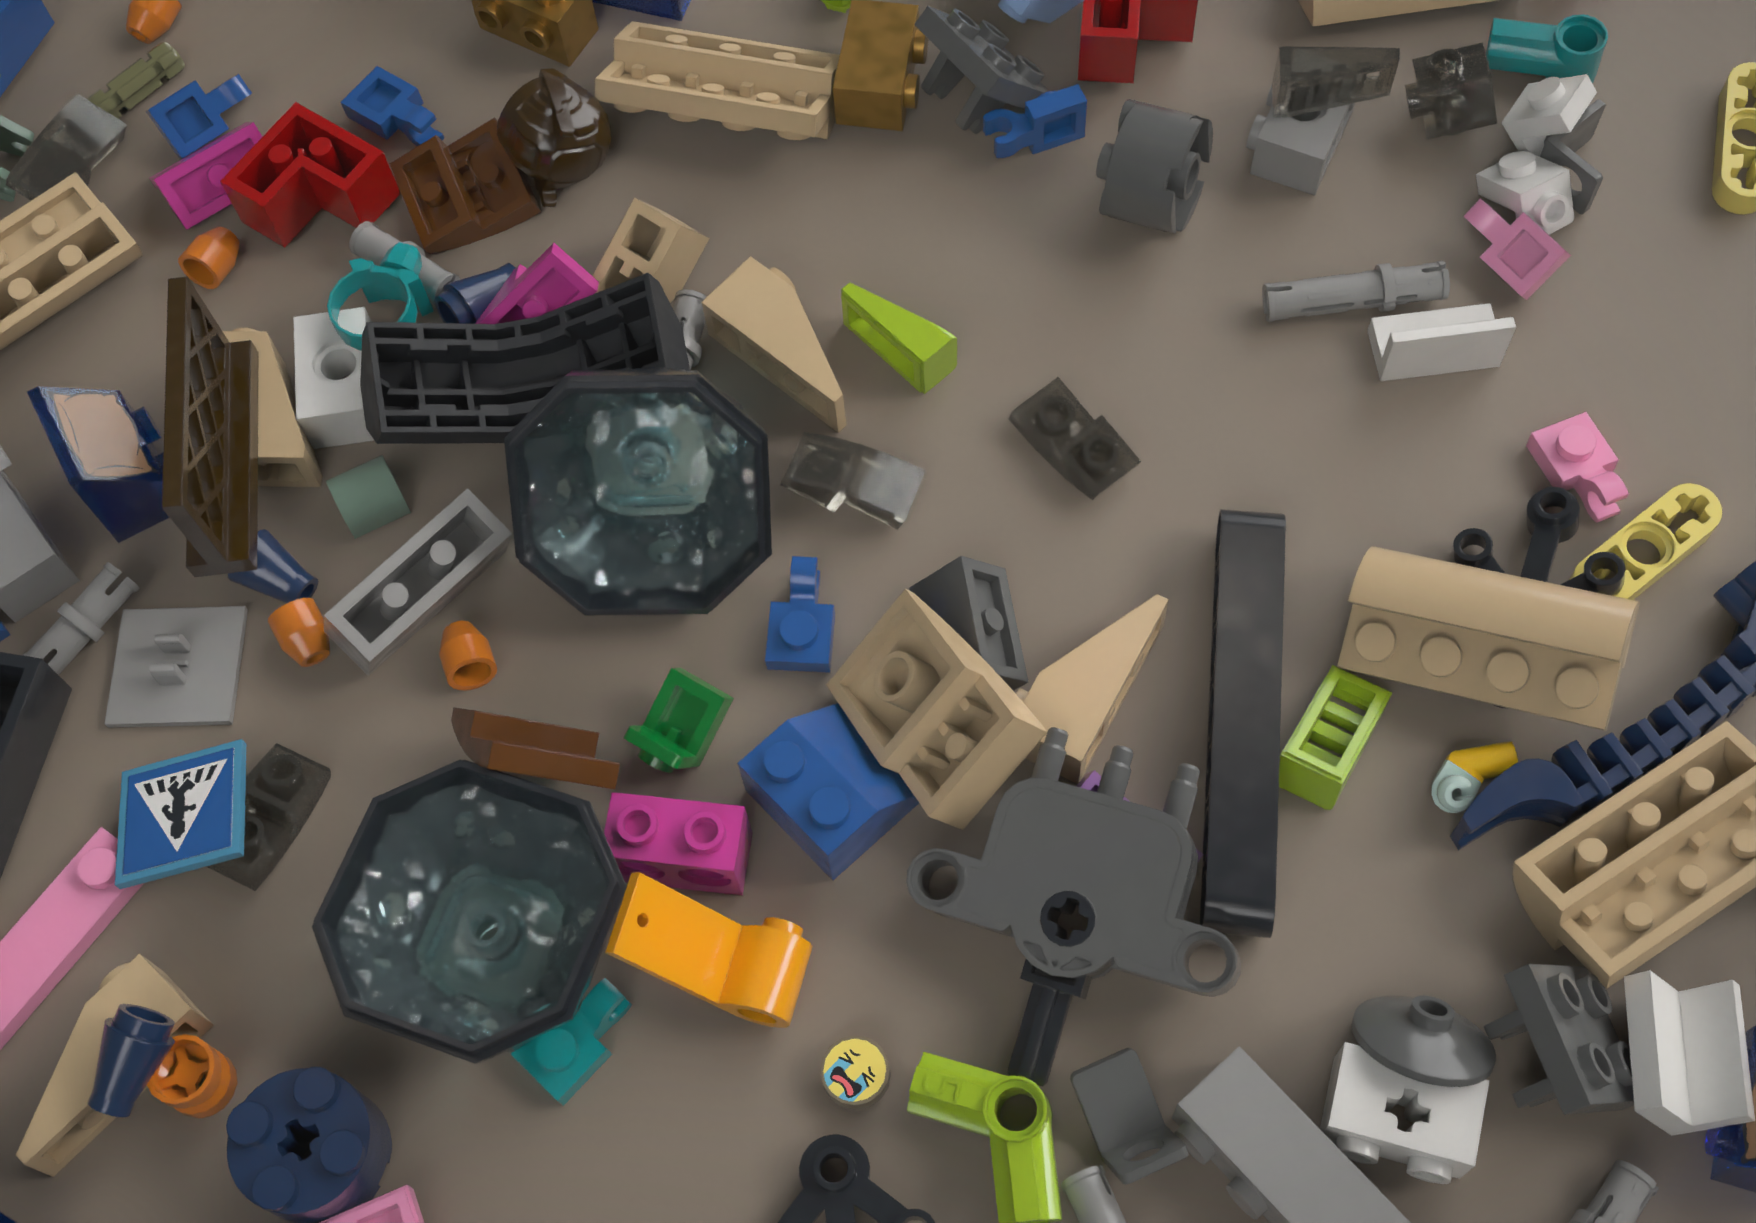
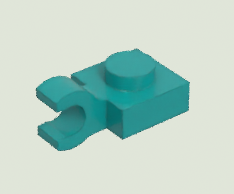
(572, 1053)

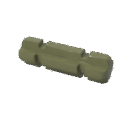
(139, 80)

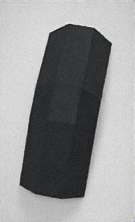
(484, 378)

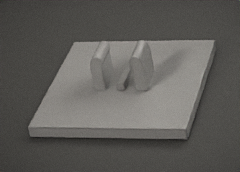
(177, 667)

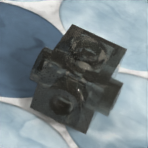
(1452, 91)

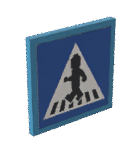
(181, 814)

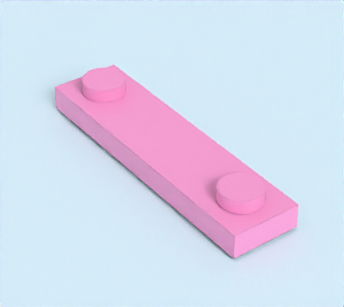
(58, 930)

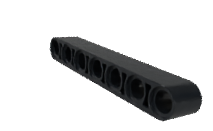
(1244, 725)

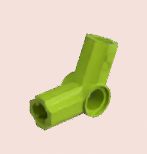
(1020, 1159)

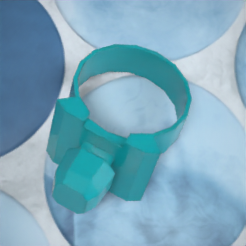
(393, 280)

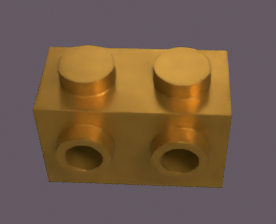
(544, 26)
(878, 65)

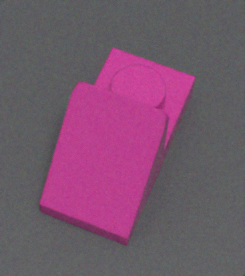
(543, 287)

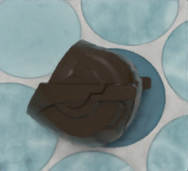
(554, 132)

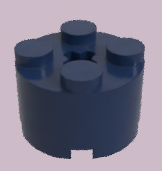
(273, 1133)

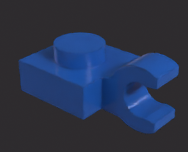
(388, 104)
(192, 117)
(1047, 122)
(801, 629)

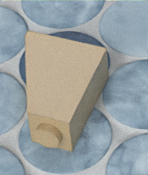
(283, 448)

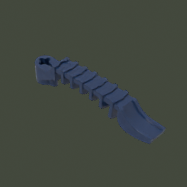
(1583, 781)

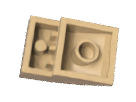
(934, 711)

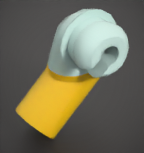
(1464, 772)

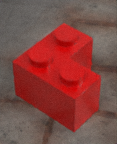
(1113, 29)
(308, 167)

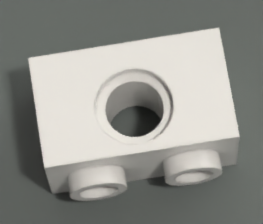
(326, 405)

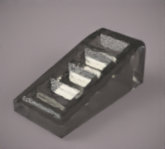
(1330, 77)

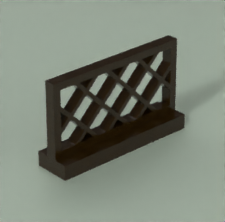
(210, 437)

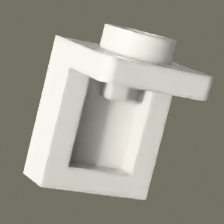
(1547, 109)
(1530, 186)

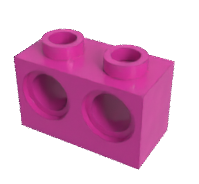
(680, 841)

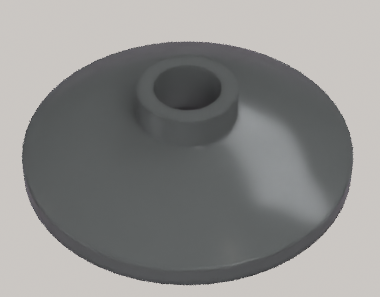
(1424, 1040)

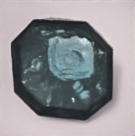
(633, 531)
(440, 871)

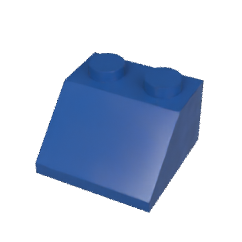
(825, 787)

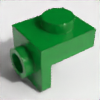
(680, 722)

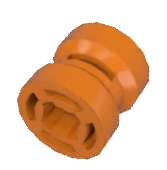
(182, 1071)

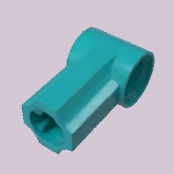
(1546, 49)

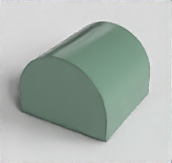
(368, 496)

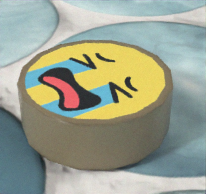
(855, 1072)

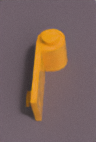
(728, 964)

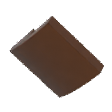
(463, 189)
(533, 748)

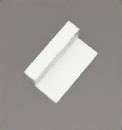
(1439, 341)
(1688, 1054)

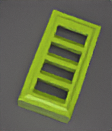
(904, 340)
(1316, 772)

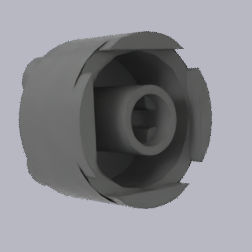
(1154, 166)

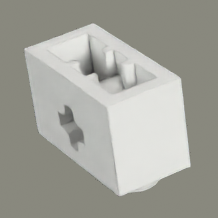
(1444, 1118)

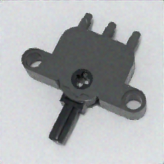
(1085, 849)

